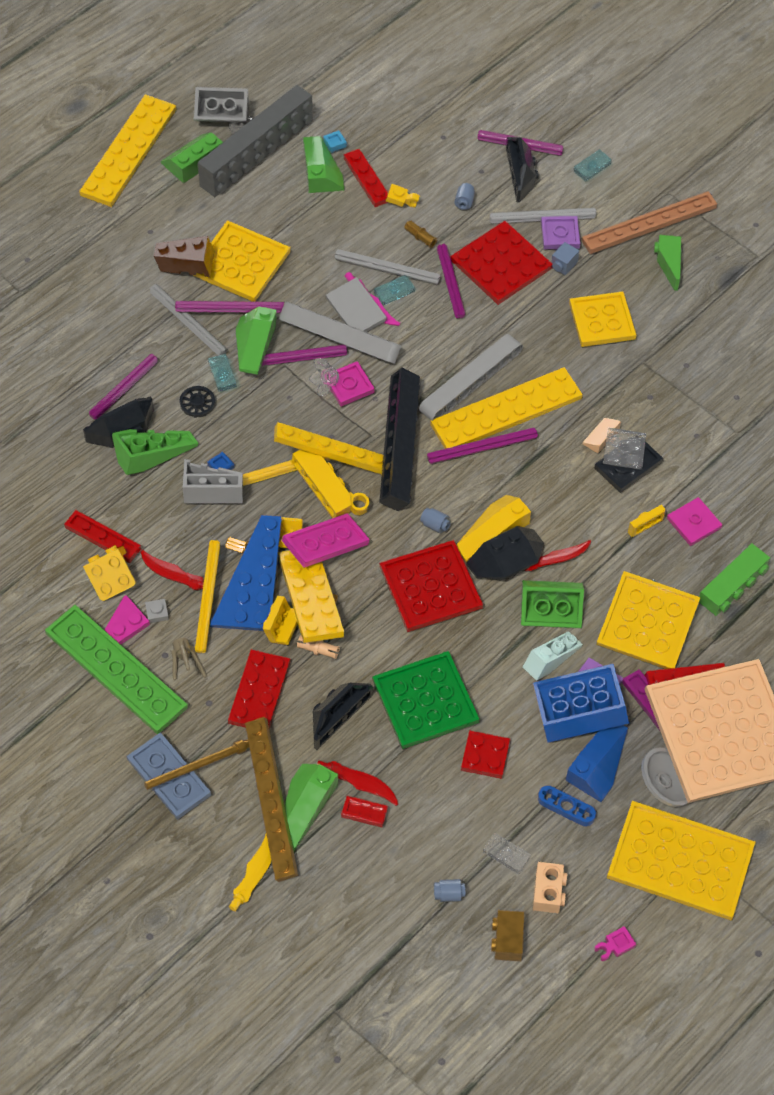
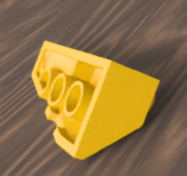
(495, 520)

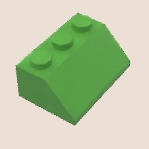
(185, 160)
(552, 604)

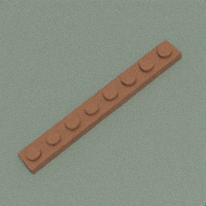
(649, 222)

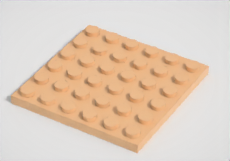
(717, 728)

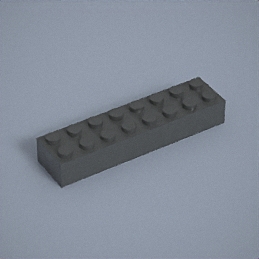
(255, 141)

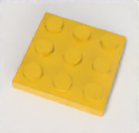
(602, 319)

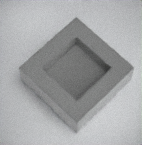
(156, 610)

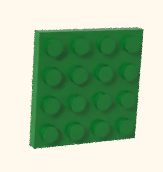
(425, 699)

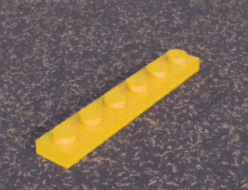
(328, 447)

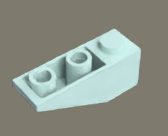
(551, 655)

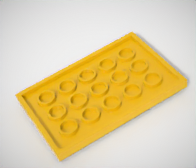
(681, 860)

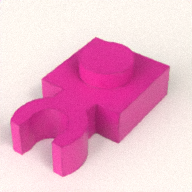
(617, 943)

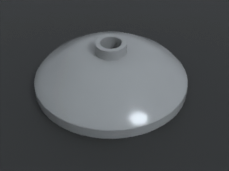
(662, 778)

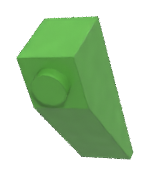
(669, 257)

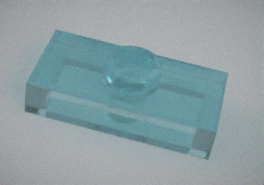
(592, 165)
(394, 290)
(222, 372)

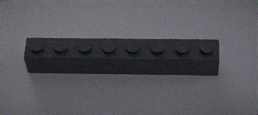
(399, 439)

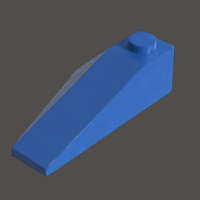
(598, 762)

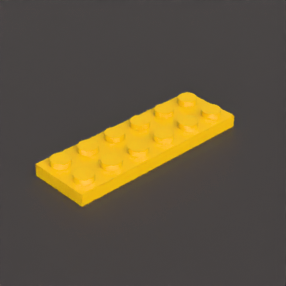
(311, 599)

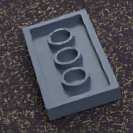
(158, 758)

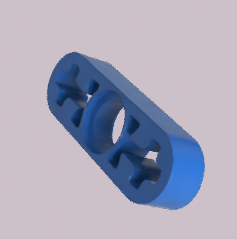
(569, 814)

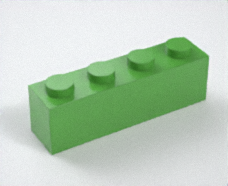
(734, 579)

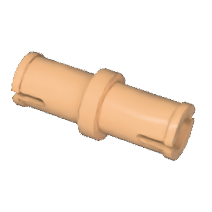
(319, 647)

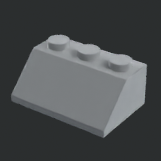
(221, 104)

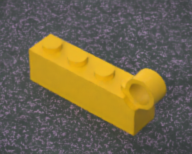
(326, 485)

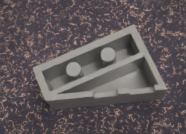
(211, 485)

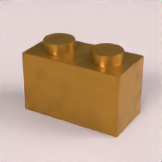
(509, 935)

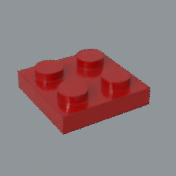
(485, 754)

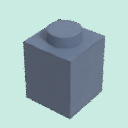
(565, 258)

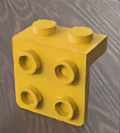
(109, 573)

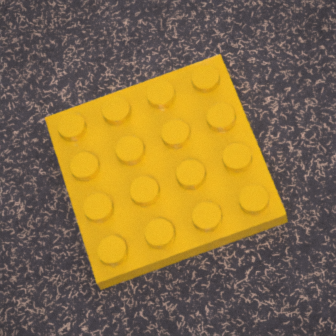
(244, 261)
(648, 621)

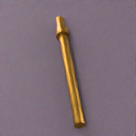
(237, 747)

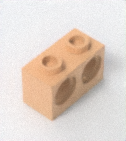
(549, 887)

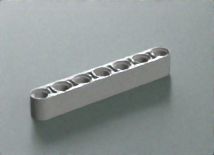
(340, 332)
(471, 377)

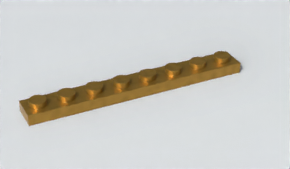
(271, 799)

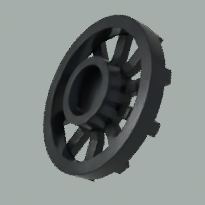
(197, 401)

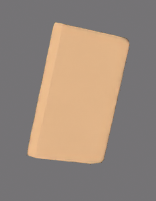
(597, 438)

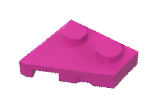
(126, 621)

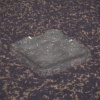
(624, 448)

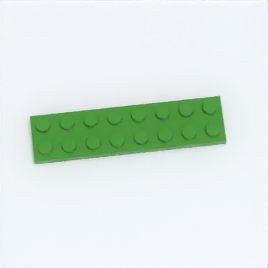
(116, 669)

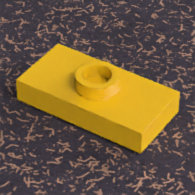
(646, 520)

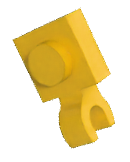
(399, 196)

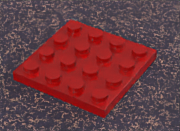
(501, 262)
(430, 585)

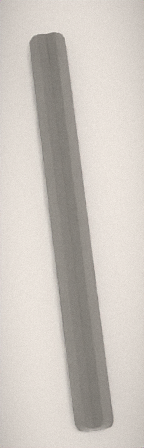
(531, 216)
(387, 266)
(188, 320)

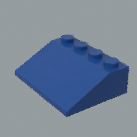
(581, 703)

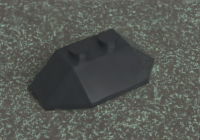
(521, 167)
(132, 415)
(506, 554)
(338, 709)

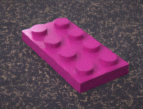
(325, 540)

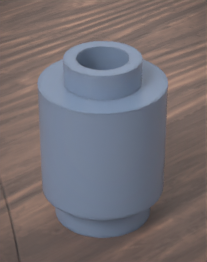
(464, 196)
(435, 520)
(449, 890)

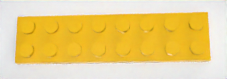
(128, 150)
(506, 409)

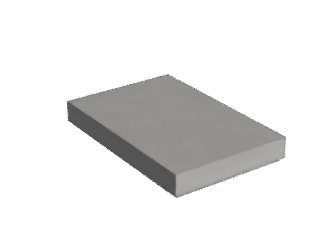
(356, 306)

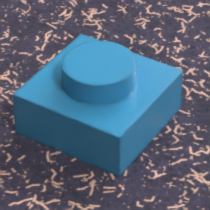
(334, 141)

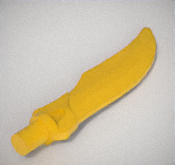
(254, 872)

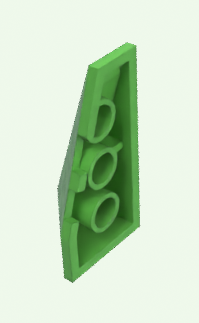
(321, 168)
(253, 338)
(143, 451)
(306, 798)

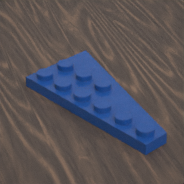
(252, 586)

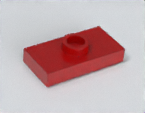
(364, 811)

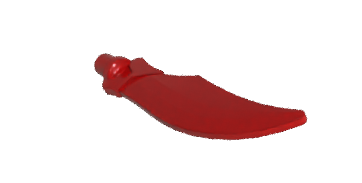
(561, 555)
(172, 571)
(361, 781)

